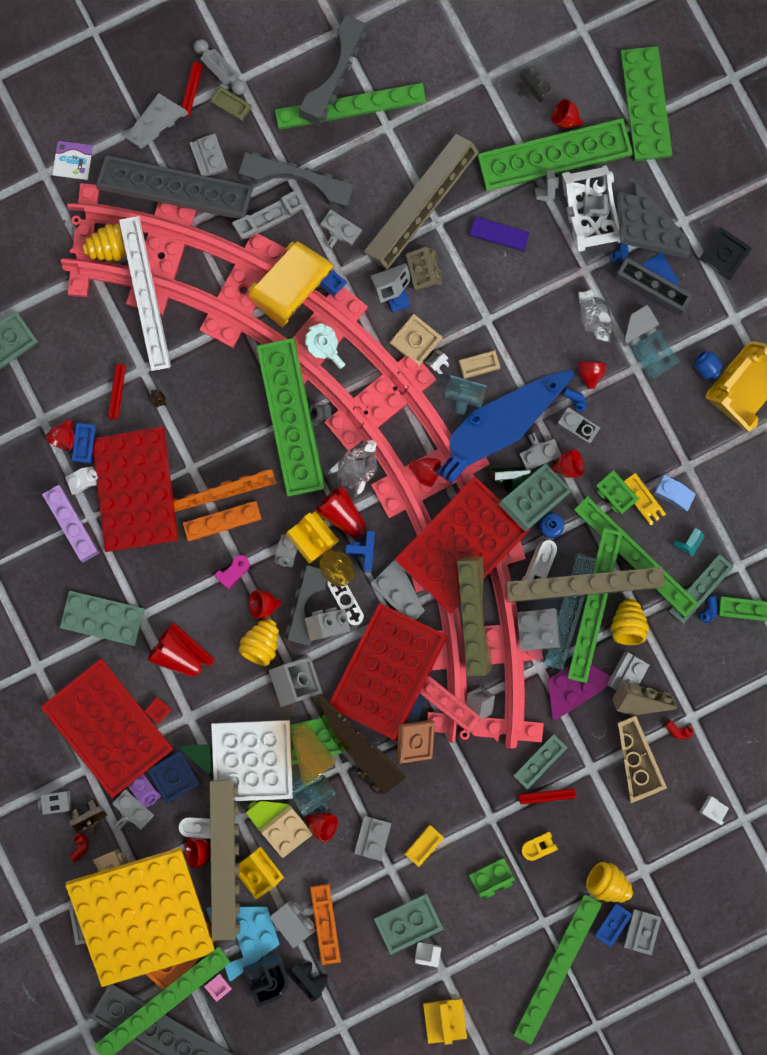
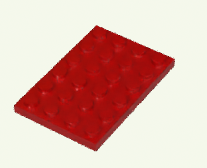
(135, 489)
(465, 527)
(387, 671)
(107, 728)

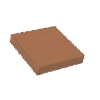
(415, 741)

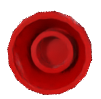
(566, 114)
(591, 372)
(62, 435)
(570, 464)
(426, 470)
(262, 604)
(322, 825)
(197, 851)

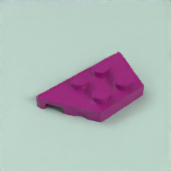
(569, 693)

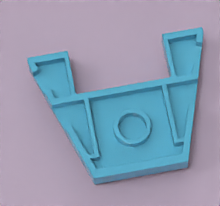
(255, 938)

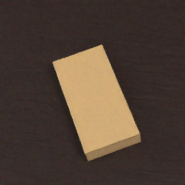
(479, 364)

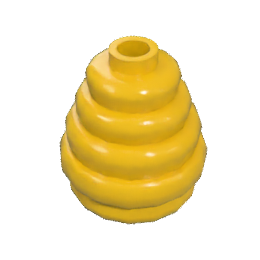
(106, 244)
(629, 623)
(260, 643)
(608, 883)

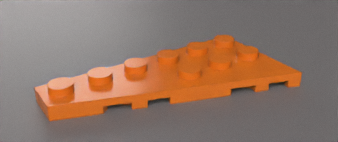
(227, 489)

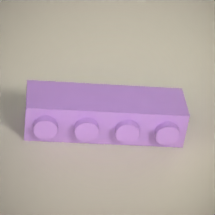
(71, 523)

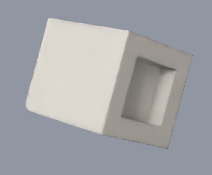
(714, 810)
(427, 954)

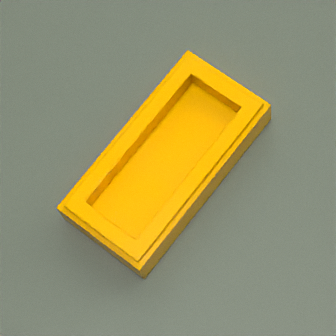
(424, 845)

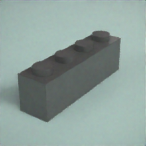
(653, 286)

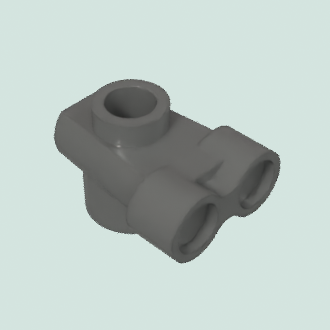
(319, 413)

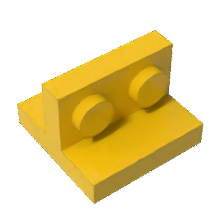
(312, 537)
(259, 873)
(445, 1021)

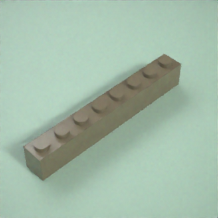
(421, 201)
(584, 585)
(224, 859)

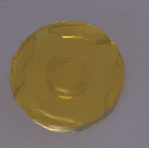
(337, 568)

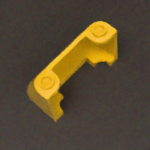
(289, 282)
(742, 386)

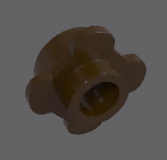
(157, 398)

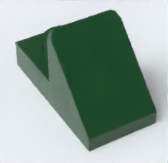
(511, 476)

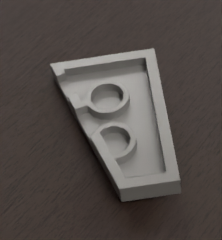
(157, 117)
(398, 591)

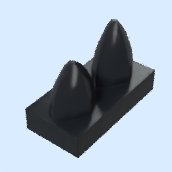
(311, 987)

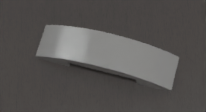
(269, 216)

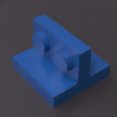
(357, 550)

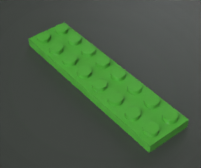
(557, 153)
(291, 417)

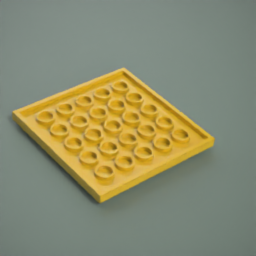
(140, 917)

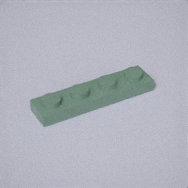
(705, 584)

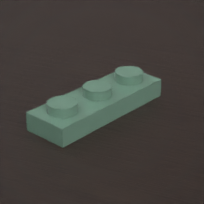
(540, 761)

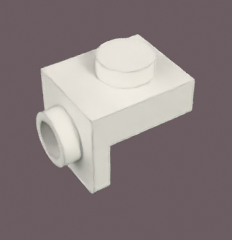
(82, 479)

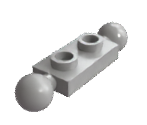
(219, 67)

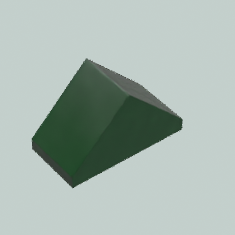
(200, 755)

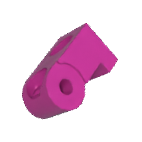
(234, 572)

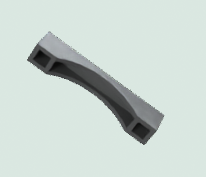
(316, 103)
(259, 169)

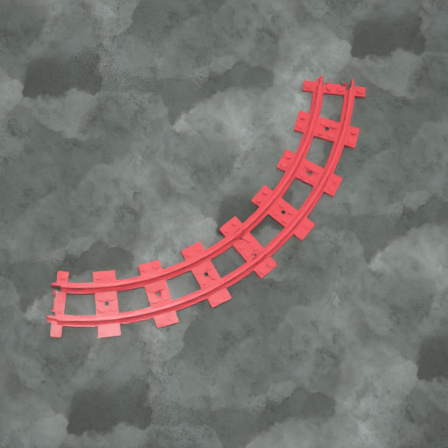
(400, 490)

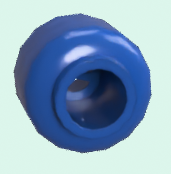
(708, 365)
(550, 532)

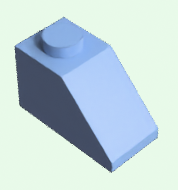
(674, 493)

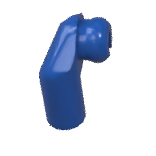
(618, 256)
(578, 399)
(712, 610)

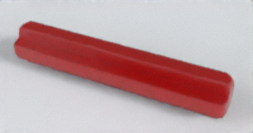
(191, 87)
(116, 393)
(203, 655)
(546, 796)

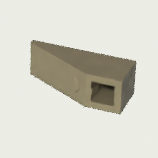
(641, 700)

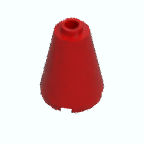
(342, 512)
(175, 655)

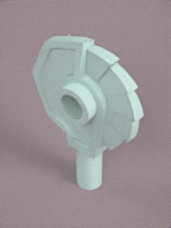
(323, 343)

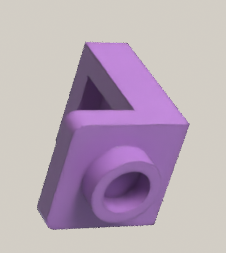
(144, 791)

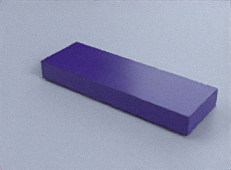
(499, 234)

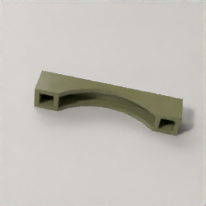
(471, 594)

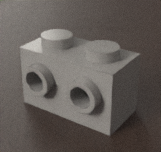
(327, 624)
(293, 923)

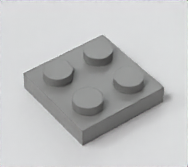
(538, 630)

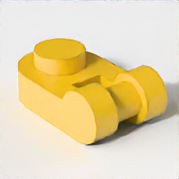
(531, 849)

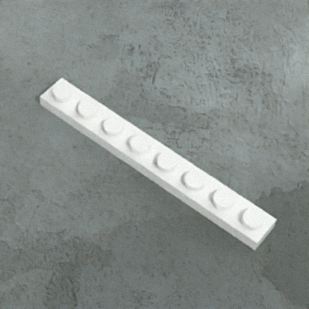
(145, 293)

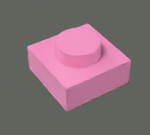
(218, 987)

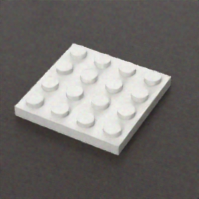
(255, 756)

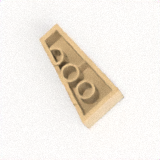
(640, 765)

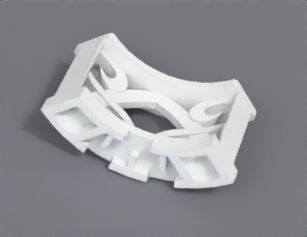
(571, 190)

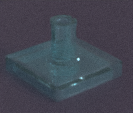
(465, 393)
(313, 795)

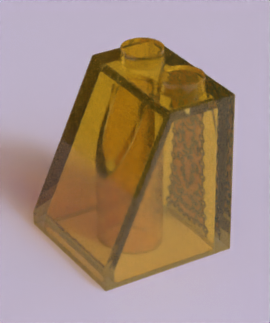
(311, 754)

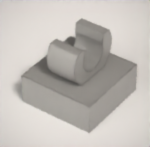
(435, 360)

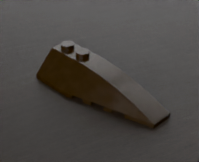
(365, 758)

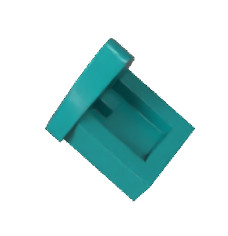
(692, 543)

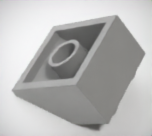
(295, 681)

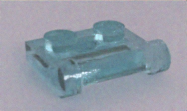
(650, 357)

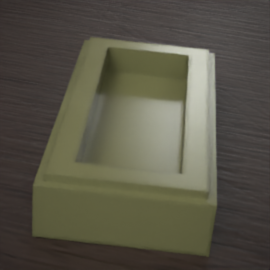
(230, 104)

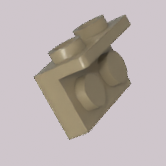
(424, 268)

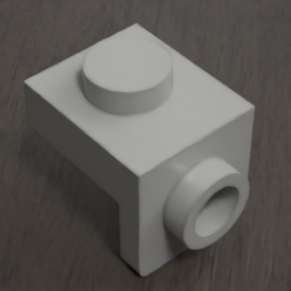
(548, 192)
(285, 552)

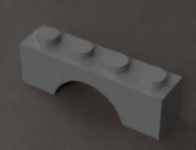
(312, 583)

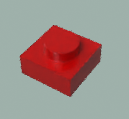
(158, 710)

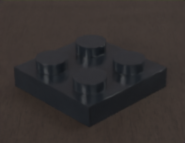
(725, 253)

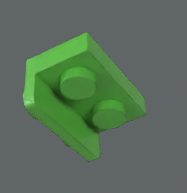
(617, 492)
(492, 878)

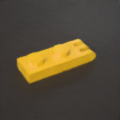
(646, 504)

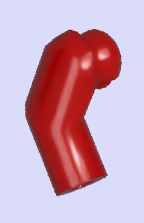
(679, 733)
(81, 847)

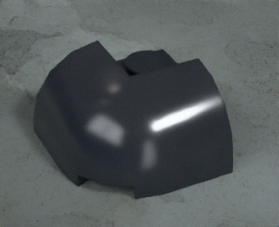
(267, 979)

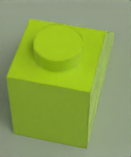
(264, 811)

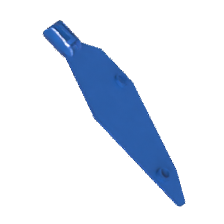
(501, 423)

